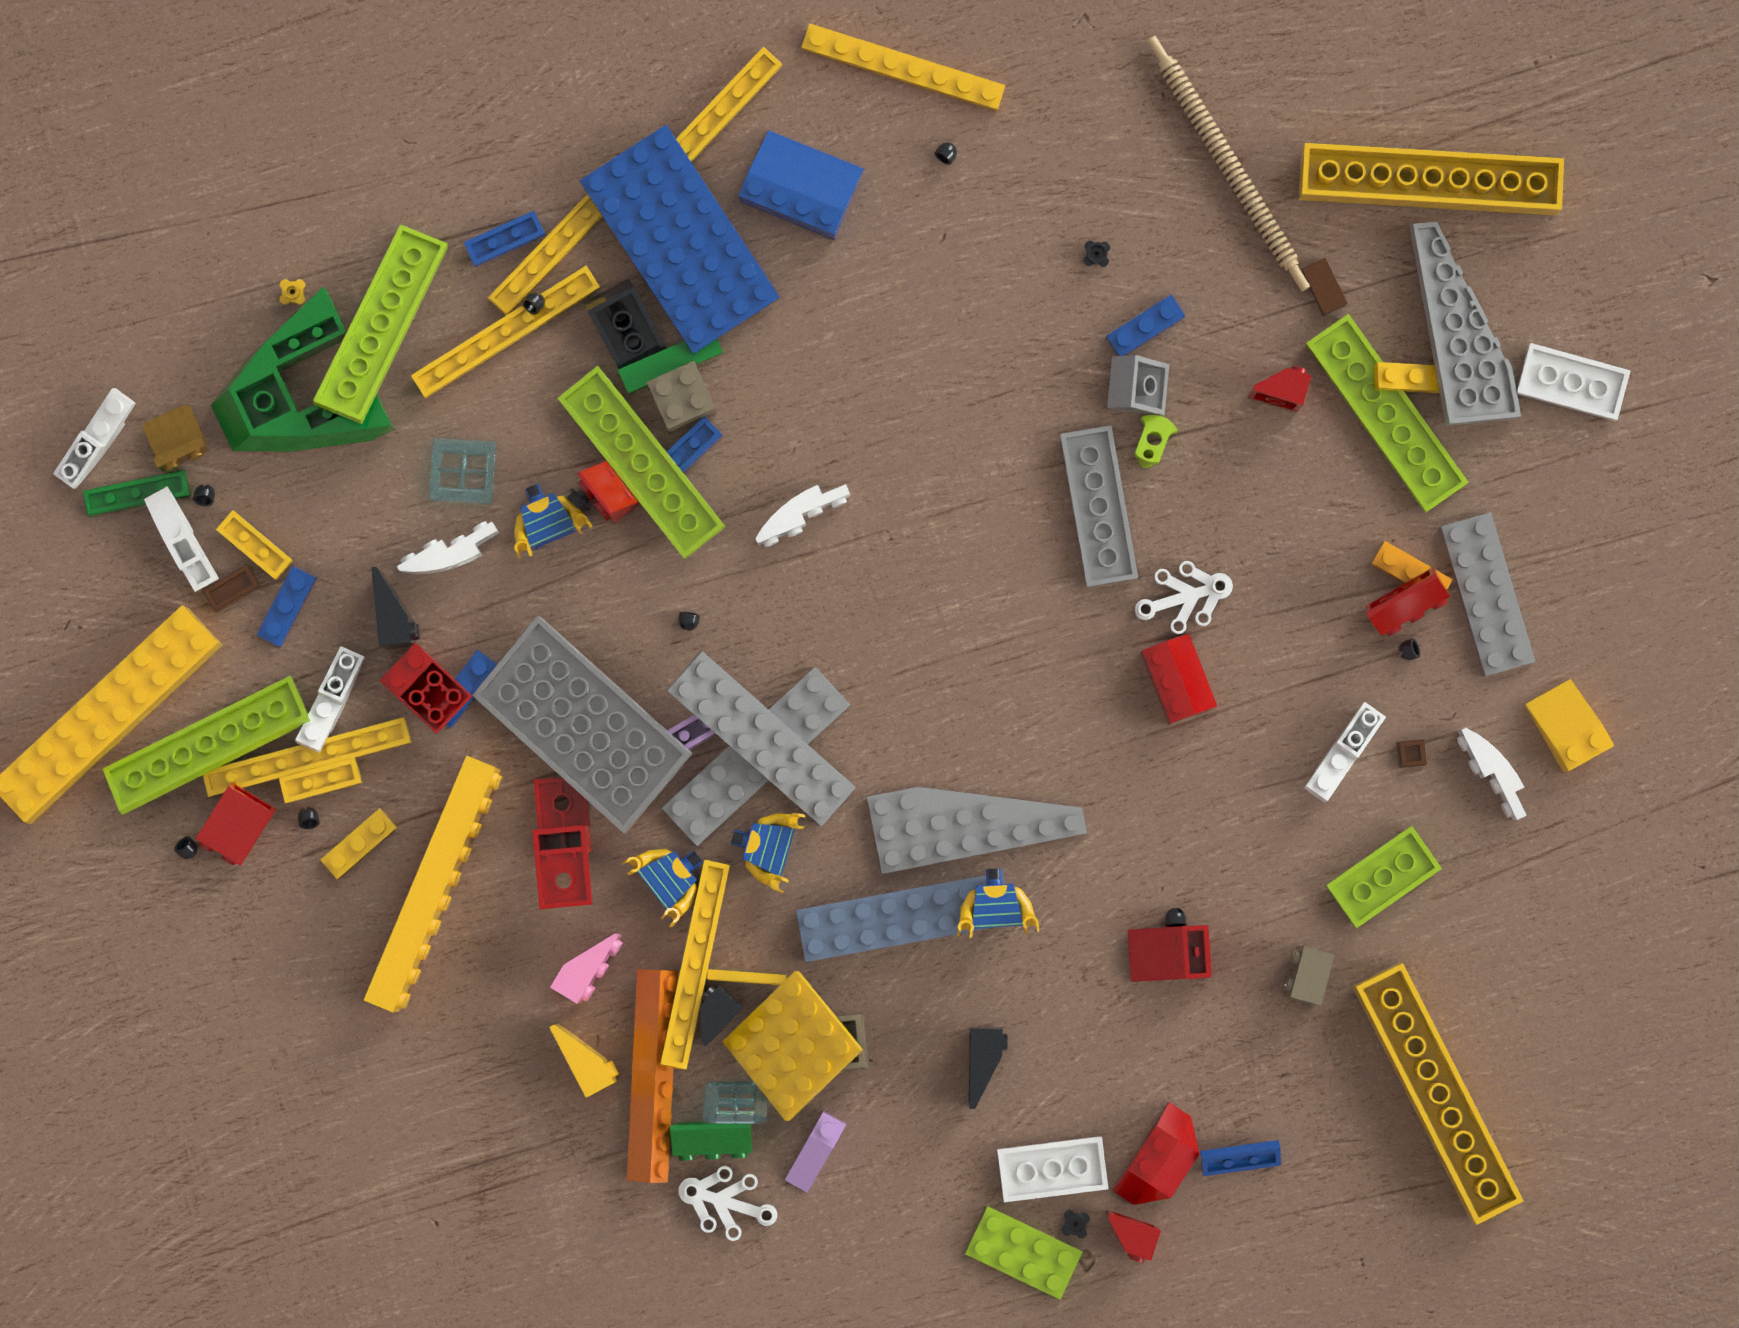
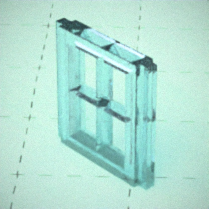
(465, 448)
(712, 1102)

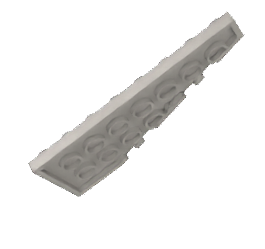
(1469, 366)
(941, 825)

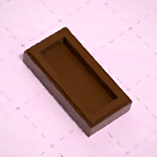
(1324, 286)
(231, 588)

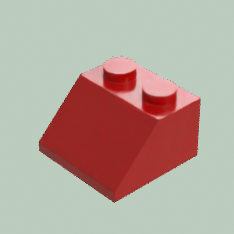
(1284, 389)
(1135, 1236)

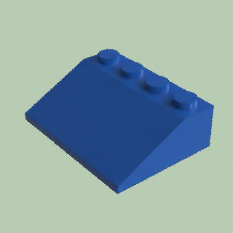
(800, 185)

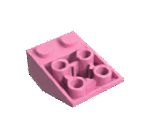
(579, 974)

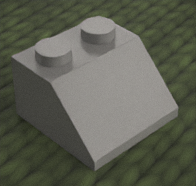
(1138, 385)

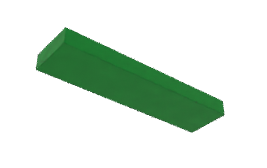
(639, 373)
(132, 493)

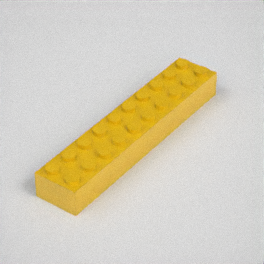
(1431, 179)
(106, 714)
(432, 885)
(1437, 1093)

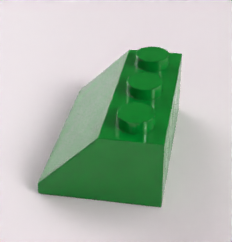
(710, 1140)

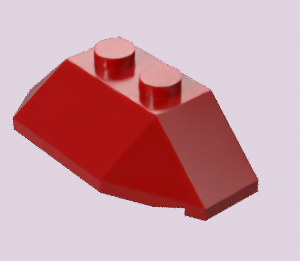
(1161, 1159)

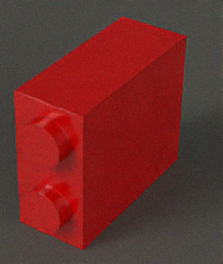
(235, 824)

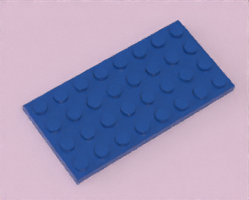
(679, 239)

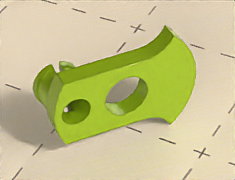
(1153, 425)

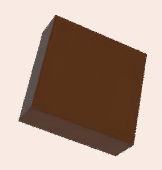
(1411, 753)

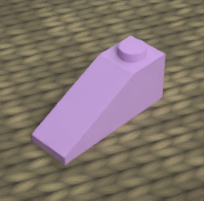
(815, 1151)

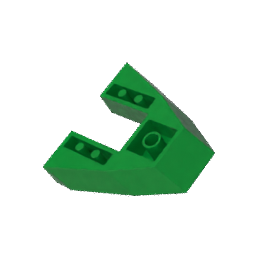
(258, 406)

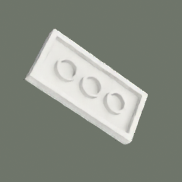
(1573, 382)
(1052, 1169)

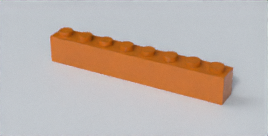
(650, 1081)

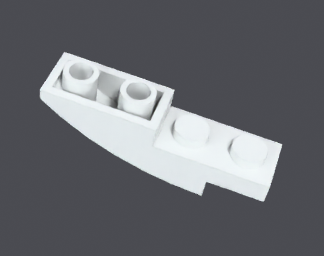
(95, 439)
(790, 518)
(180, 539)
(439, 558)
(330, 699)
(1344, 752)
(1489, 761)

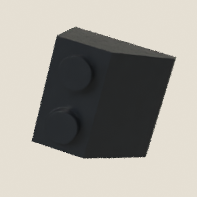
(716, 1012)

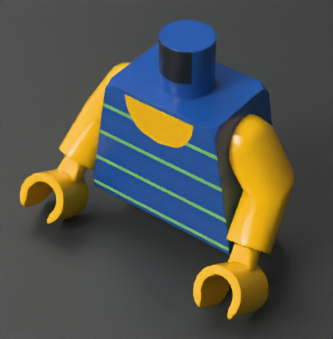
(545, 520)
(768, 847)
(668, 878)
(996, 906)

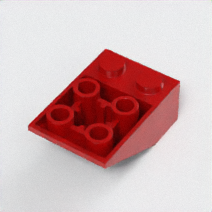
(612, 496)
(426, 688)
(1169, 953)

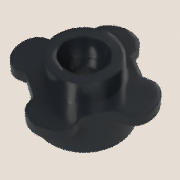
(1092, 247)
(579, 499)
(1072, 1217)

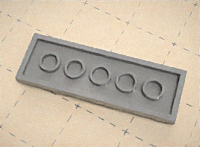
(1099, 506)
(1487, 594)

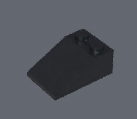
(624, 324)
(394, 622)
(984, 1056)

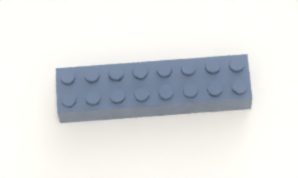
(884, 919)

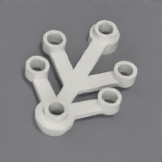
(1187, 595)
(723, 1201)

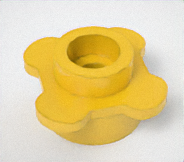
(297, 297)

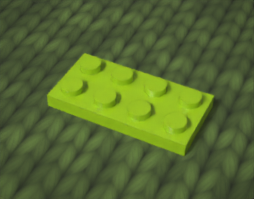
(1383, 877)
(1023, 1252)

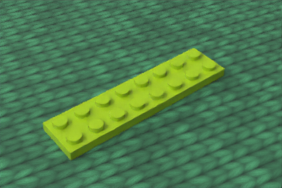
(380, 324)
(1386, 415)
(641, 462)
(206, 745)

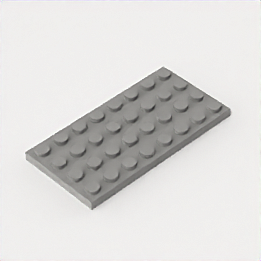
(582, 724)

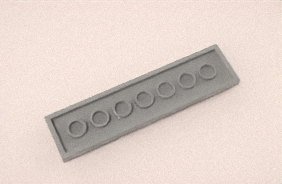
(760, 738)
(732, 780)

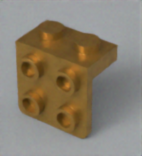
(175, 438)

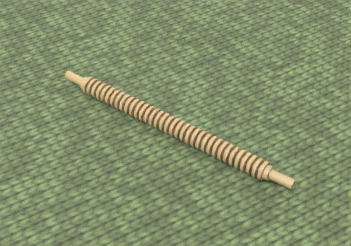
(1171, 71)

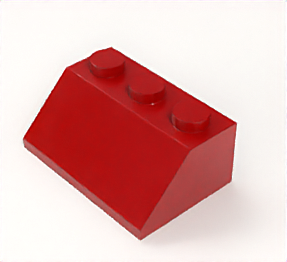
(1407, 602)
(1178, 678)

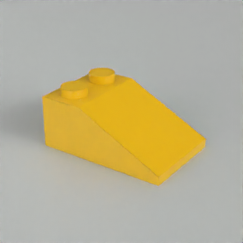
(1569, 726)
(588, 1065)

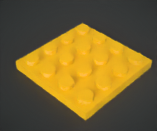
(792, 1045)

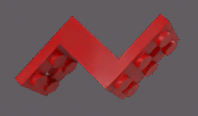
(562, 845)

